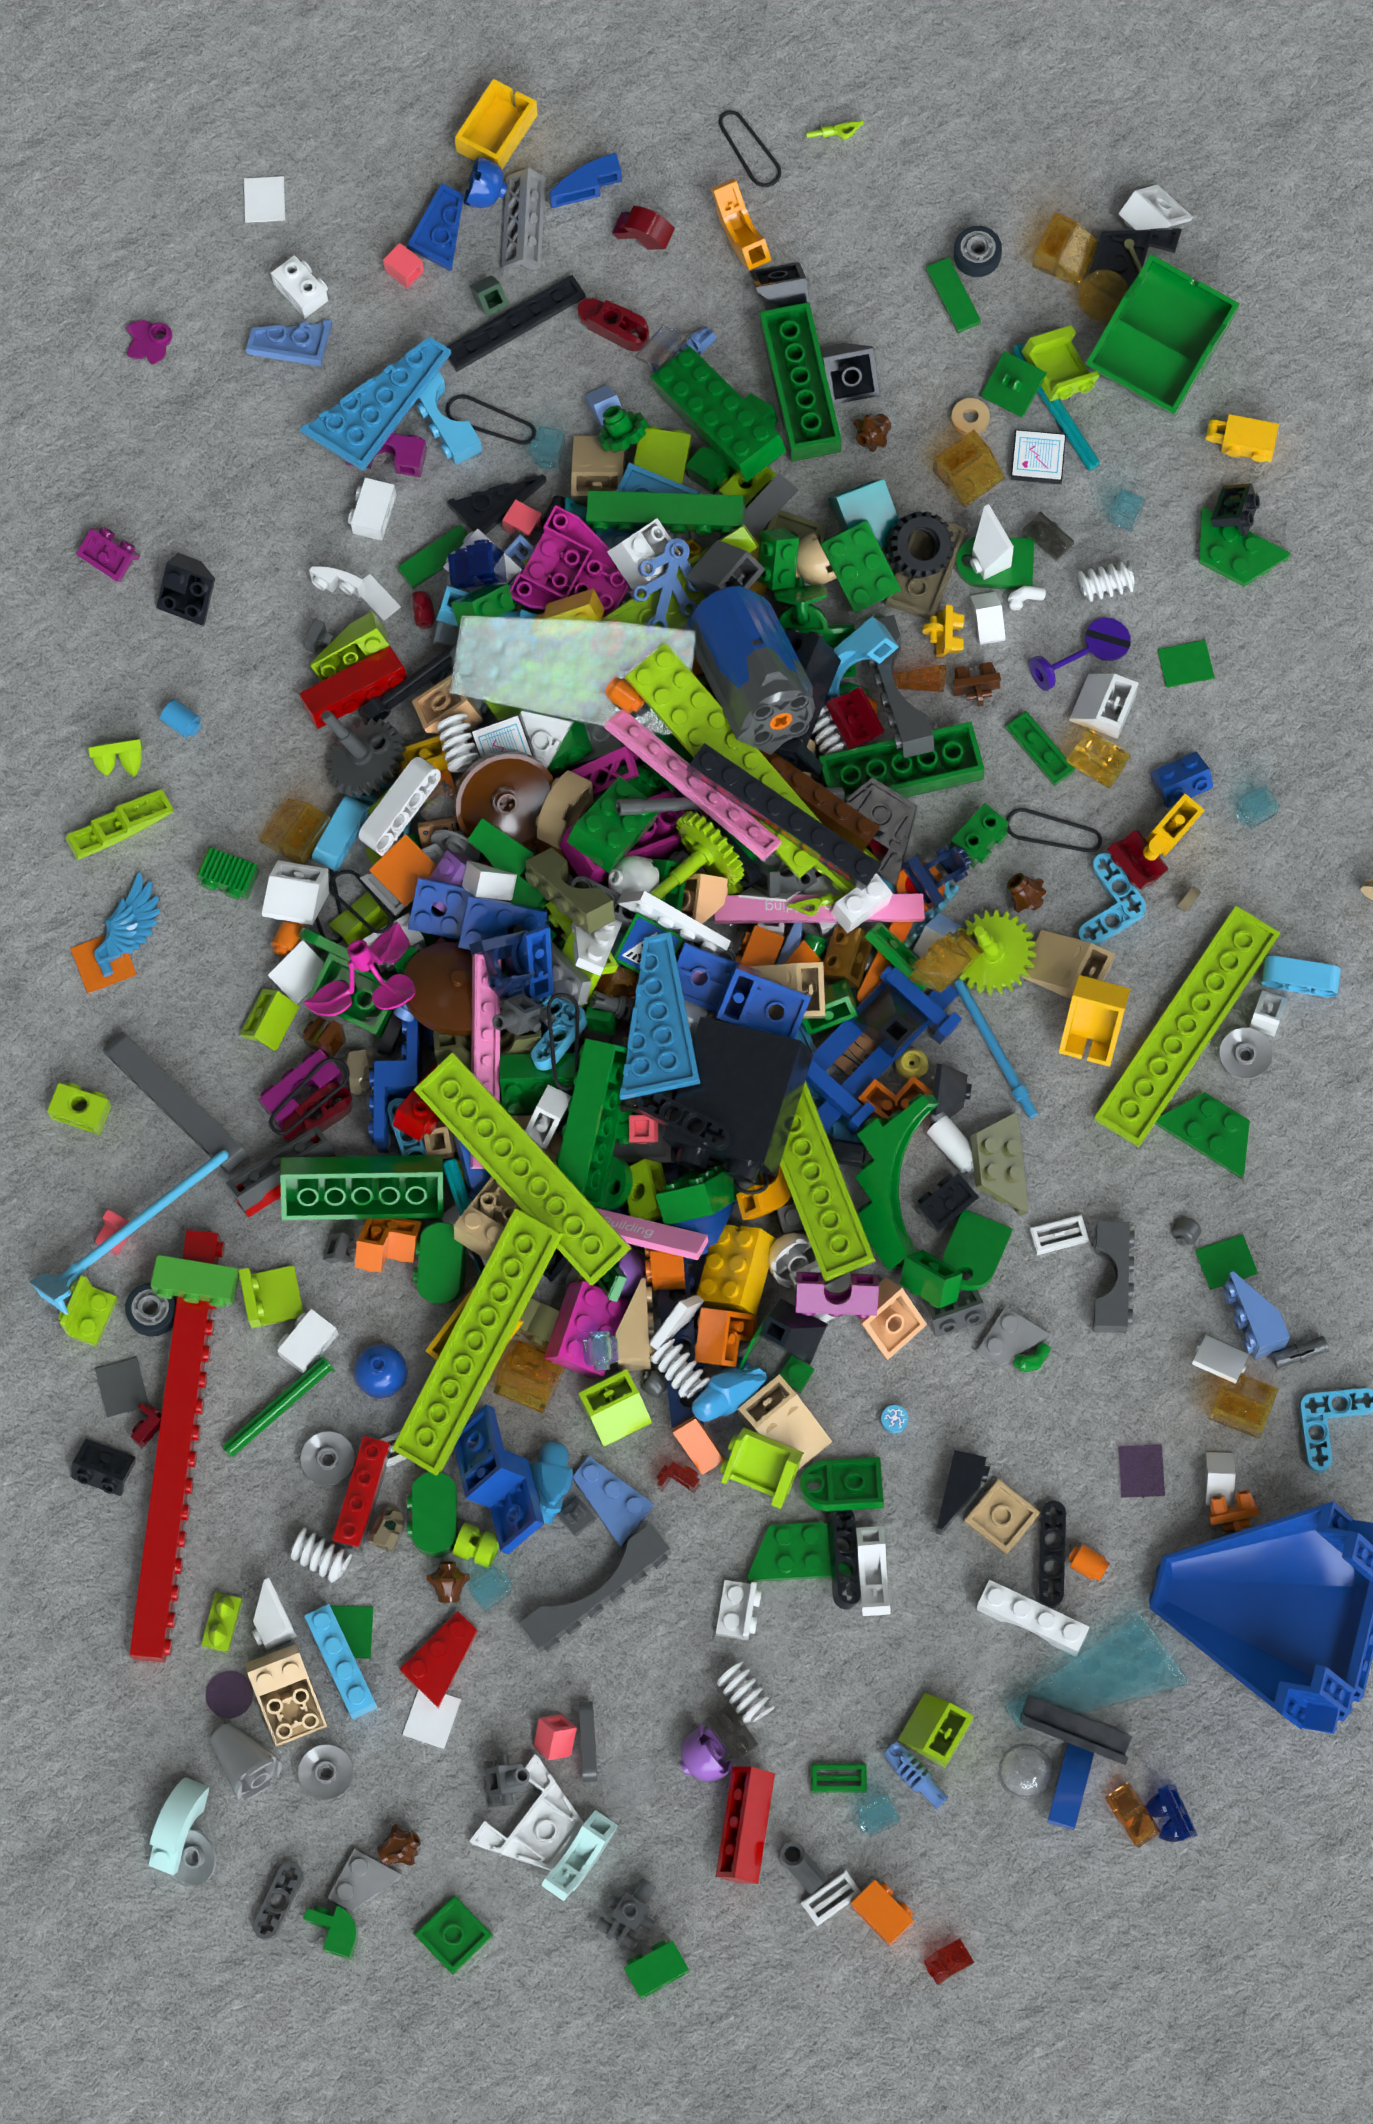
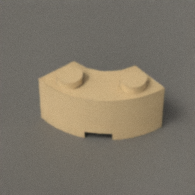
(563, 807)

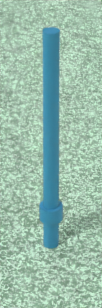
(1019, 1091)

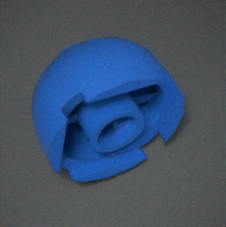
(485, 184)
(380, 1370)

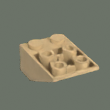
(594, 468)
(1064, 959)
(801, 977)
(485, 1219)
(634, 1331)
(784, 1417)
(286, 1695)

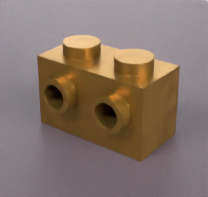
(847, 956)

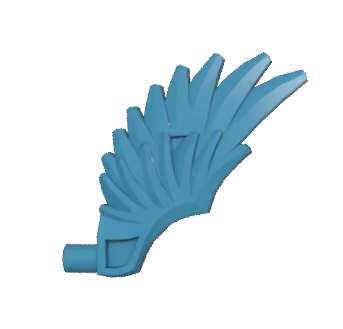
(128, 925)

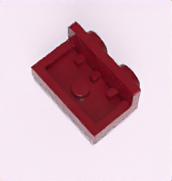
(855, 718)
(1130, 856)

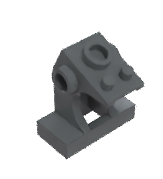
(775, 882)

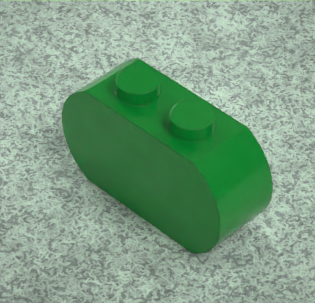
(441, 1264)
(433, 1514)

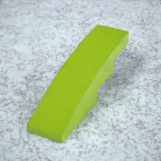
(120, 824)

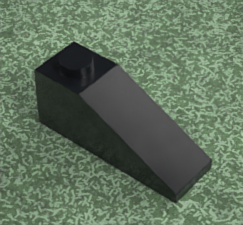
(962, 1484)

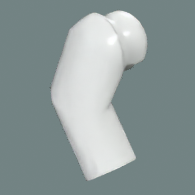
(1023, 593)

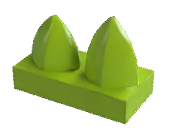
(128, 751)
(222, 1622)

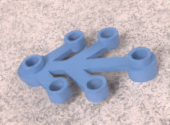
(667, 582)

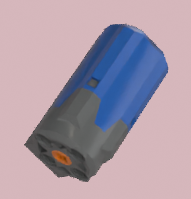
(752, 668)

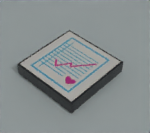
(1038, 456)
(502, 736)

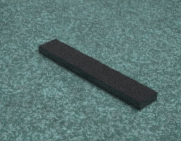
(515, 322)

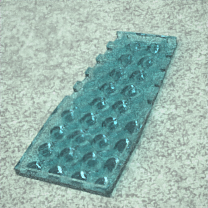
(558, 664)

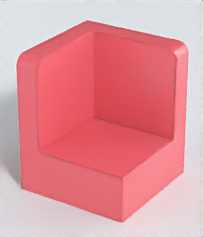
(403, 265)
(521, 518)
(642, 1129)
(112, 1224)
(555, 1737)

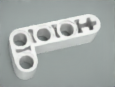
(399, 805)

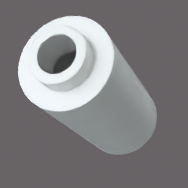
(953, 1144)

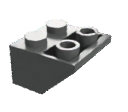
(724, 567)

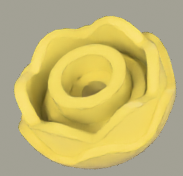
(906, 1070)

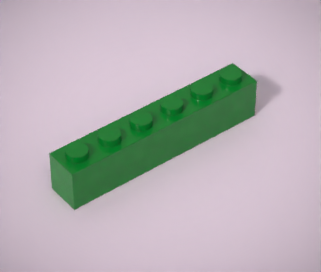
(674, 510)

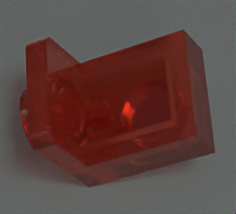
(685, 1476)
(948, 1961)

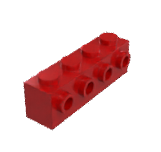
(354, 686)
(415, 1116)
(747, 1822)

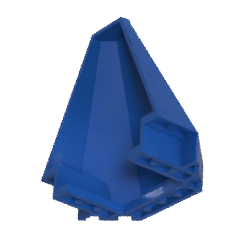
(1281, 1610)

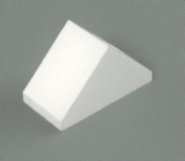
(988, 617)
(488, 881)
(1268, 1013)
(1219, 1476)

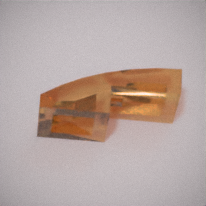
(1133, 1814)

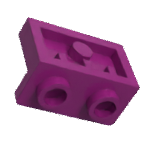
(107, 552)

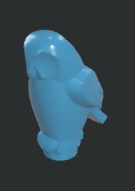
(728, 1391)
(551, 1478)

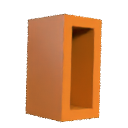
(883, 1912)

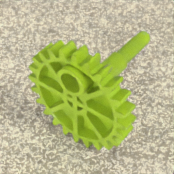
(707, 851)
(1004, 954)

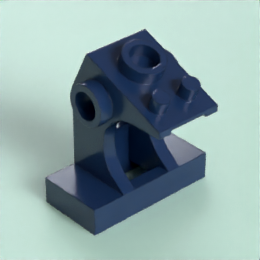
(953, 860)
(503, 948)

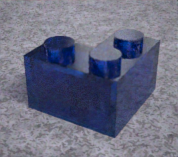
(477, 565)

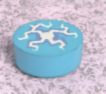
(894, 1419)

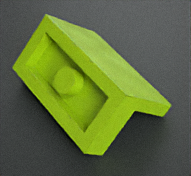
(351, 928)
(269, 1019)

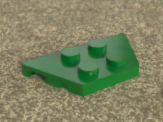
(1236, 555)
(1210, 1130)
(794, 1554)

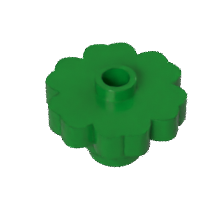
(621, 429)

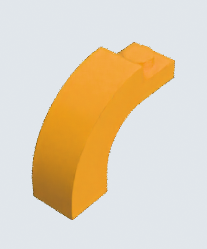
(738, 227)
(774, 1197)

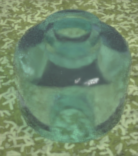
(600, 1349)

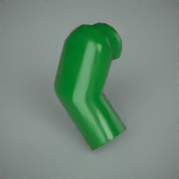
(1033, 1361)

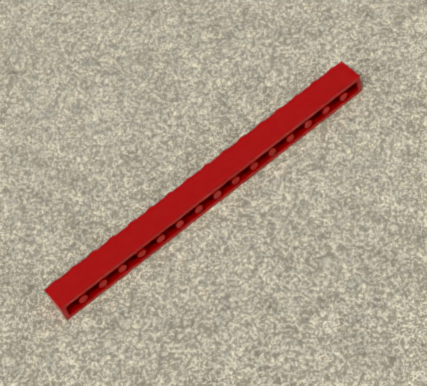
(173, 1464)

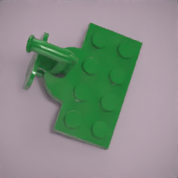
(800, 601)

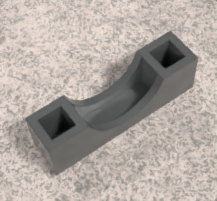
(1113, 1244)

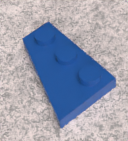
(438, 228)

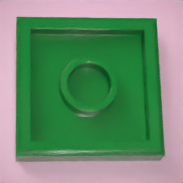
(453, 1935)

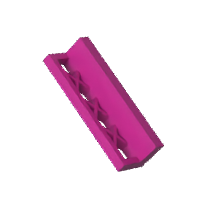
(609, 764)

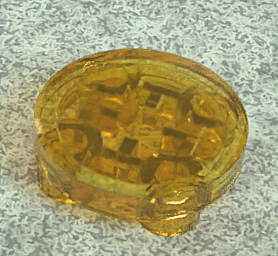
(1102, 294)

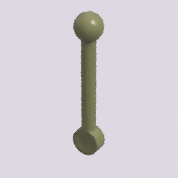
(1129, 244)

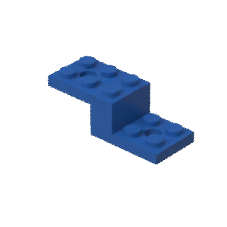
(468, 916)
(739, 993)
(393, 1081)
(498, 1480)

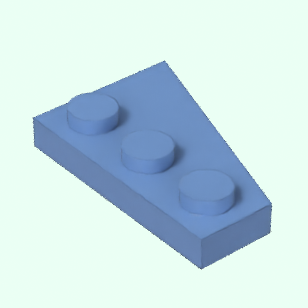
(295, 344)
(612, 1499)

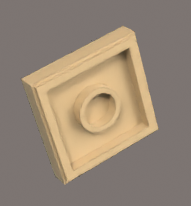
(1002, 1517)

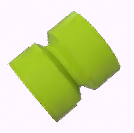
(486, 1546)

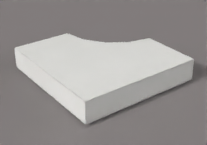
(676, 1320)

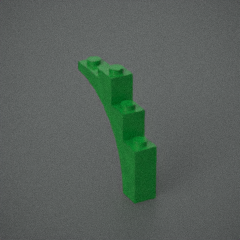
(511, 856)
(881, 1178)

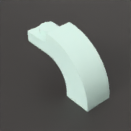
(174, 1821)
(580, 1856)

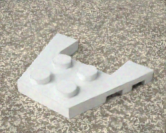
(545, 1829)

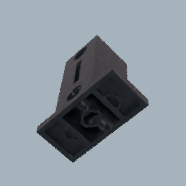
(821, 667)

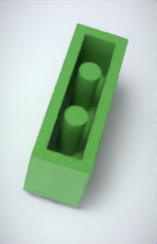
(194, 1281)

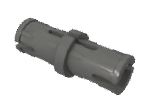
(1300, 1352)

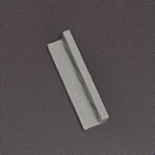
(528, 217)

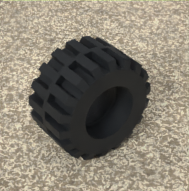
(938, 535)

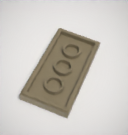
(924, 594)

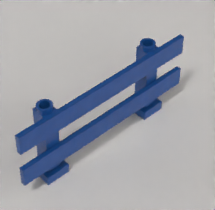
(843, 1099)

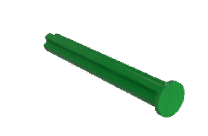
(277, 1406)

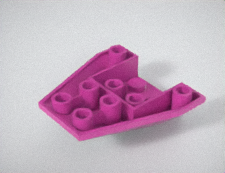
(568, 563)

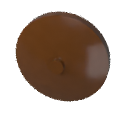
(506, 791)
(442, 988)

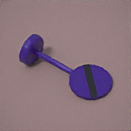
(1104, 639)

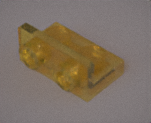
(1098, 758)

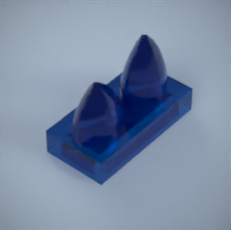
(1169, 1803)

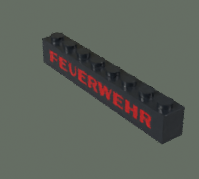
(783, 817)

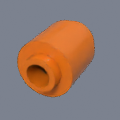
(624, 695)
(286, 938)
(1088, 1562)

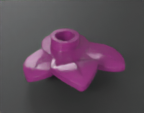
(145, 341)

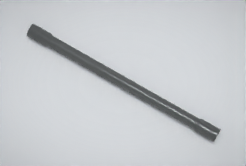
(640, 806)

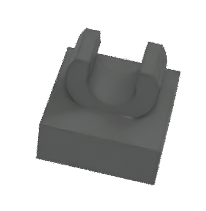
(317, 636)
(337, 1248)
(576, 1517)

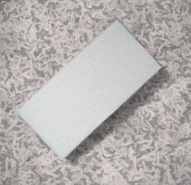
(330, 578)

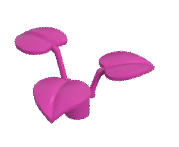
(399, 989)

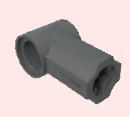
(805, 1869)

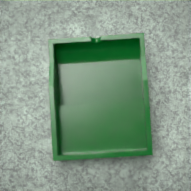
(1162, 335)

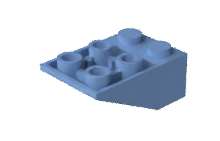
(1258, 1318)

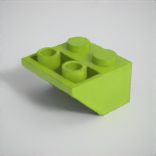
(615, 1408)
(936, 1729)

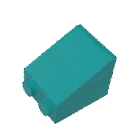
(865, 502)

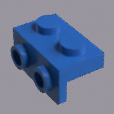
(1183, 776)

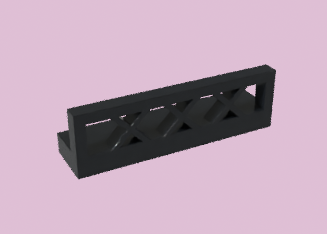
(1075, 1729)

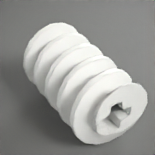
(1106, 580)
(827, 734)
(456, 743)
(679, 1369)
(319, 1556)
(744, 1694)

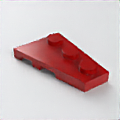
(439, 1659)

